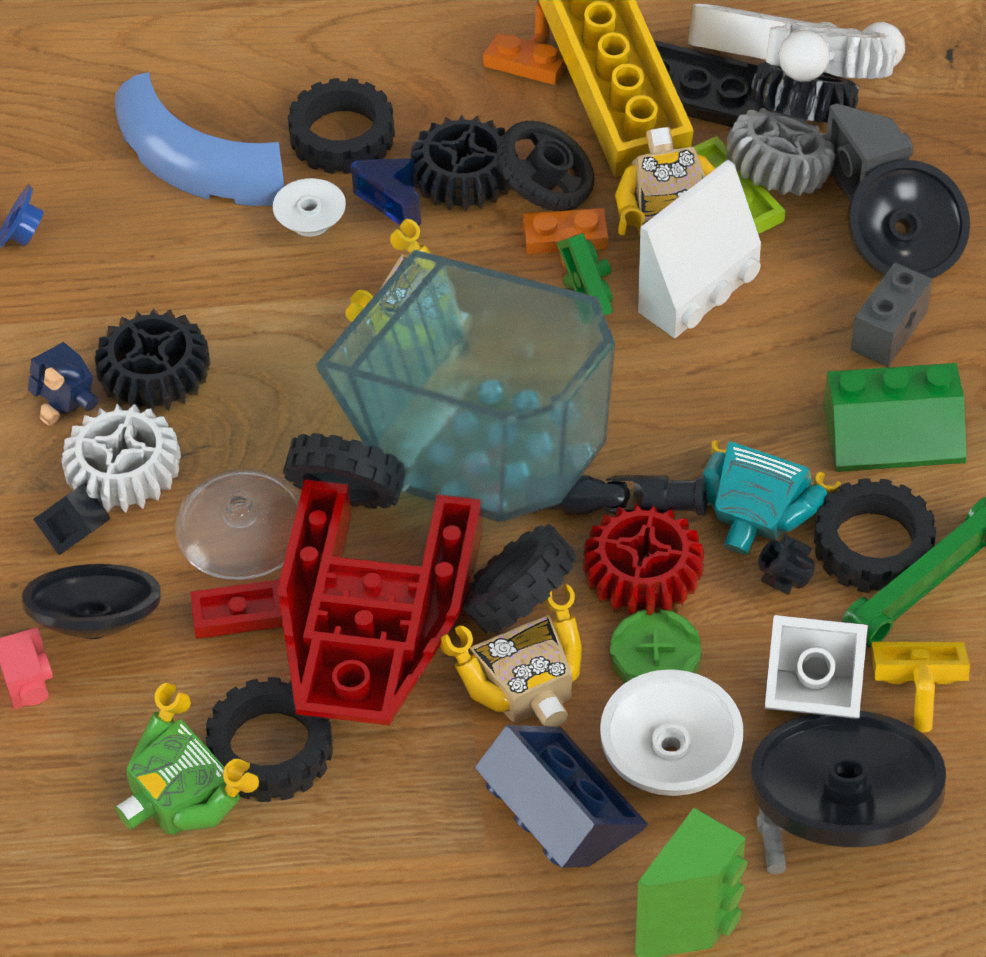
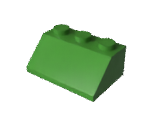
(691, 889)

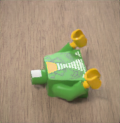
(178, 775)

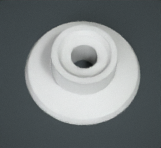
(309, 206)

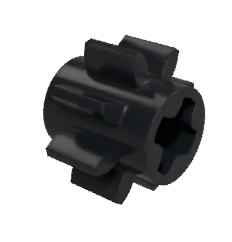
(786, 564)

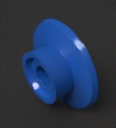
(21, 220)

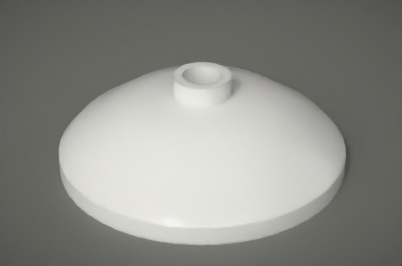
(676, 712)

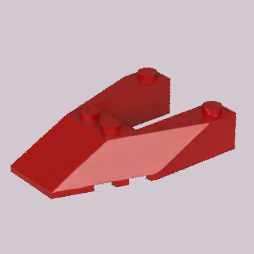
(362, 626)

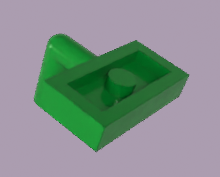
(585, 270)

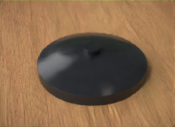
(848, 779)

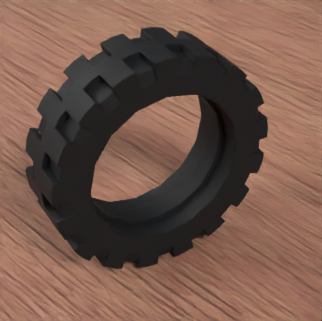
(339, 97)
(370, 474)
(871, 498)
(518, 578)
(270, 698)

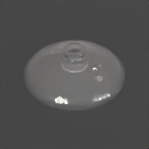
(232, 538)

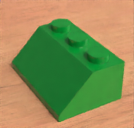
(895, 417)

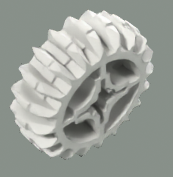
(131, 453)

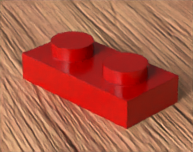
(236, 609)

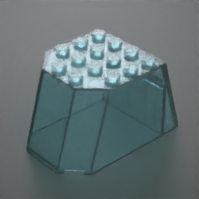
(477, 383)

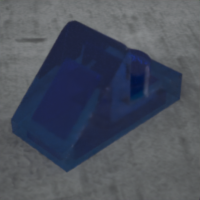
(388, 187)

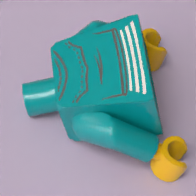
(760, 494)

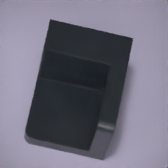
(71, 519)

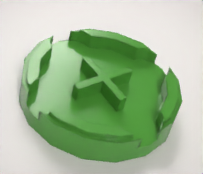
(654, 643)

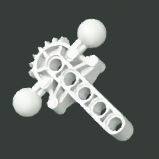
(799, 46)

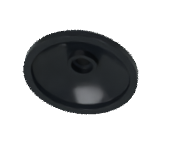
(924, 203)
(91, 599)

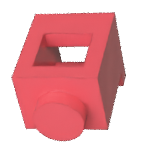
(25, 667)

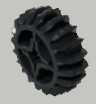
(801, 99)
(459, 163)
(152, 360)

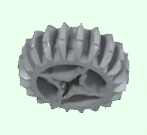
(780, 152)

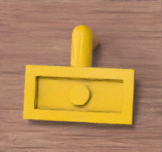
(924, 664)

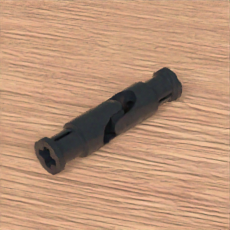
(658, 490)

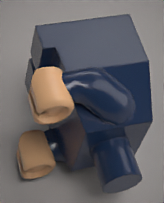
(62, 380)

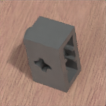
(891, 314)

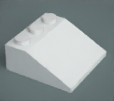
(697, 252)

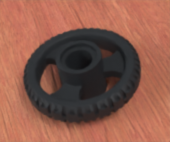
(546, 166)

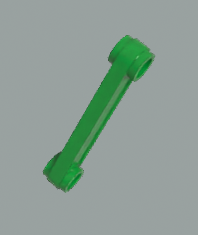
(920, 577)

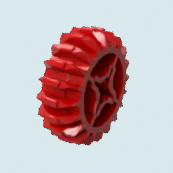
(665, 575)

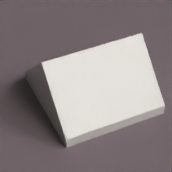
(816, 666)

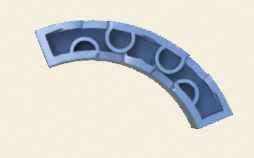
(191, 158)

